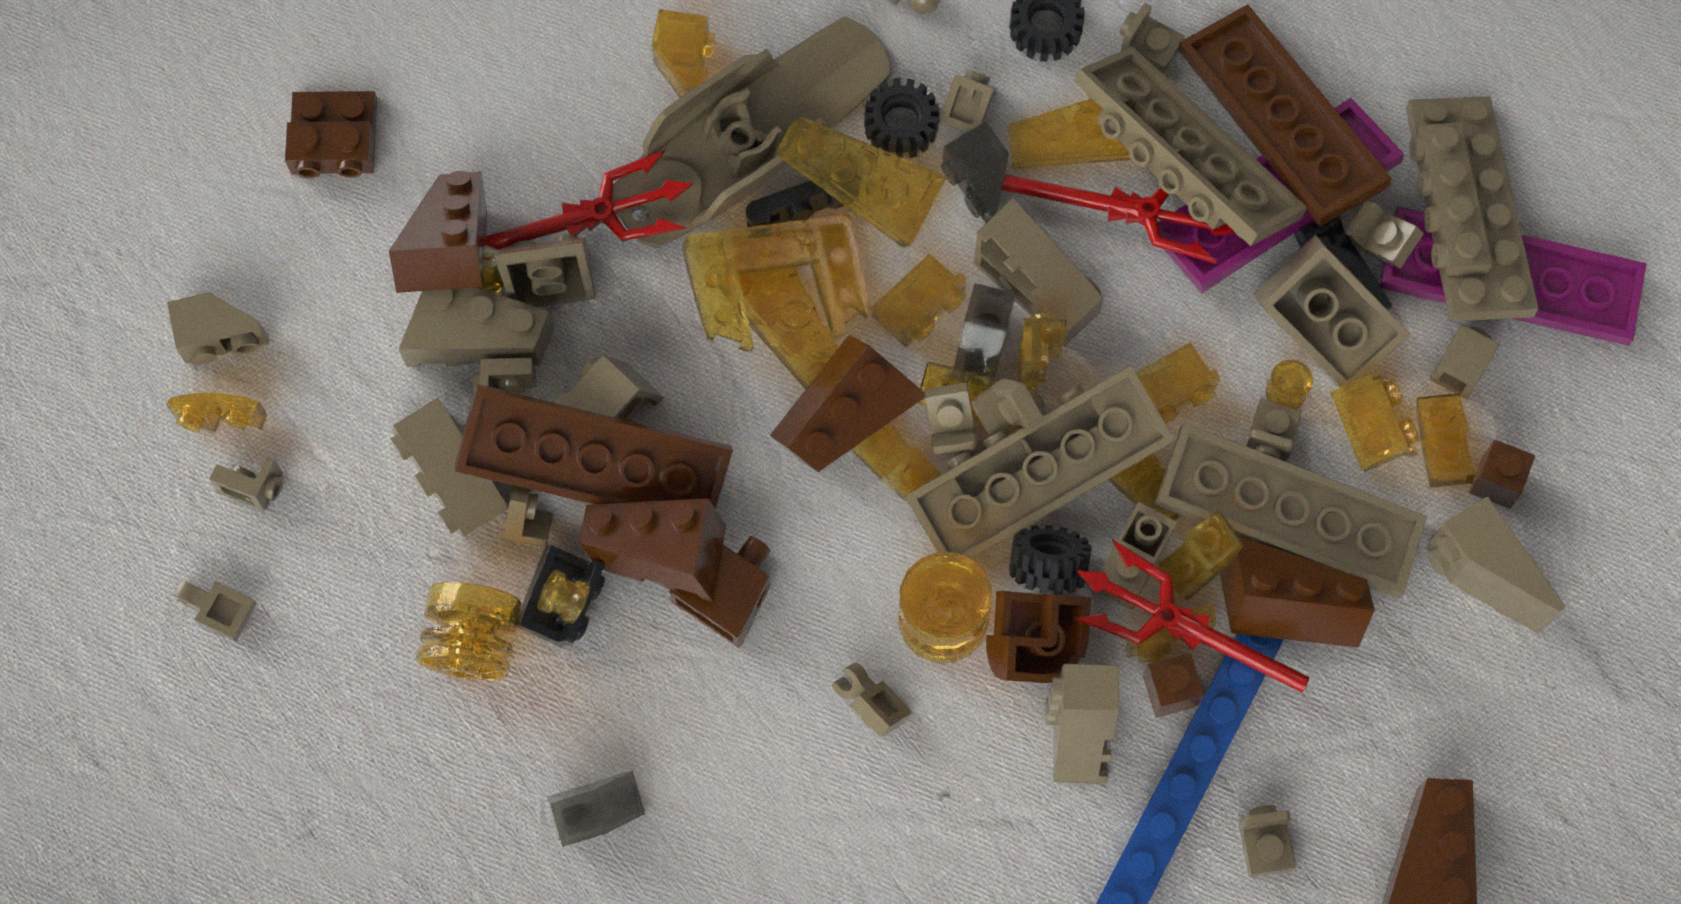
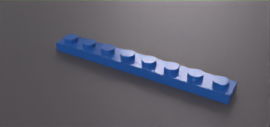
(1187, 777)

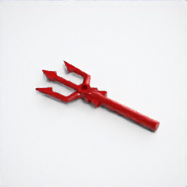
(1121, 206)
(600, 210)
(1179, 622)

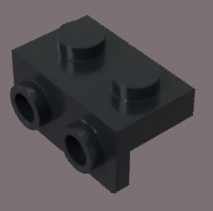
(550, 625)

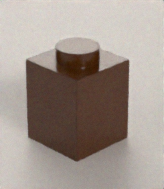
(1502, 473)
(1173, 685)

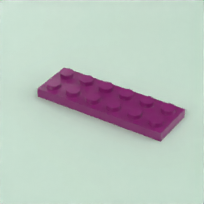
(1232, 251)
(1572, 285)

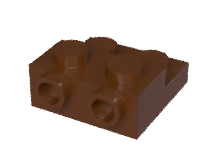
(331, 133)

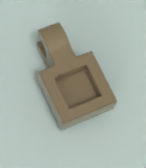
(219, 610)
(873, 702)

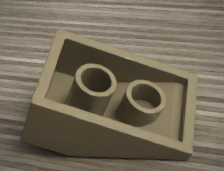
(547, 271)
(1330, 313)
(1491, 564)

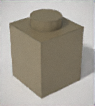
(1465, 360)

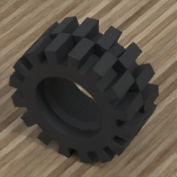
(1046, 42)
(901, 96)
(1049, 559)

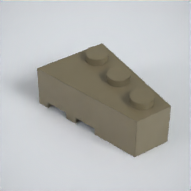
(1028, 263)
(472, 326)
(610, 389)
(433, 445)
(1084, 716)

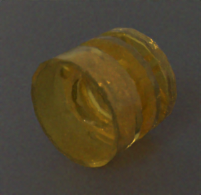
(948, 584)
(469, 623)

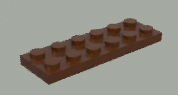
(1284, 115)
(585, 453)

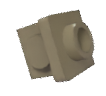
(1151, 38)
(967, 101)
(1383, 234)
(506, 374)
(1006, 405)
(951, 418)
(1274, 429)
(242, 486)
(524, 521)
(1267, 841)

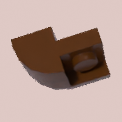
(1036, 635)

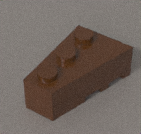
(444, 237)
(845, 405)
(658, 541)
(1294, 598)
(1437, 847)

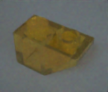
(681, 47)

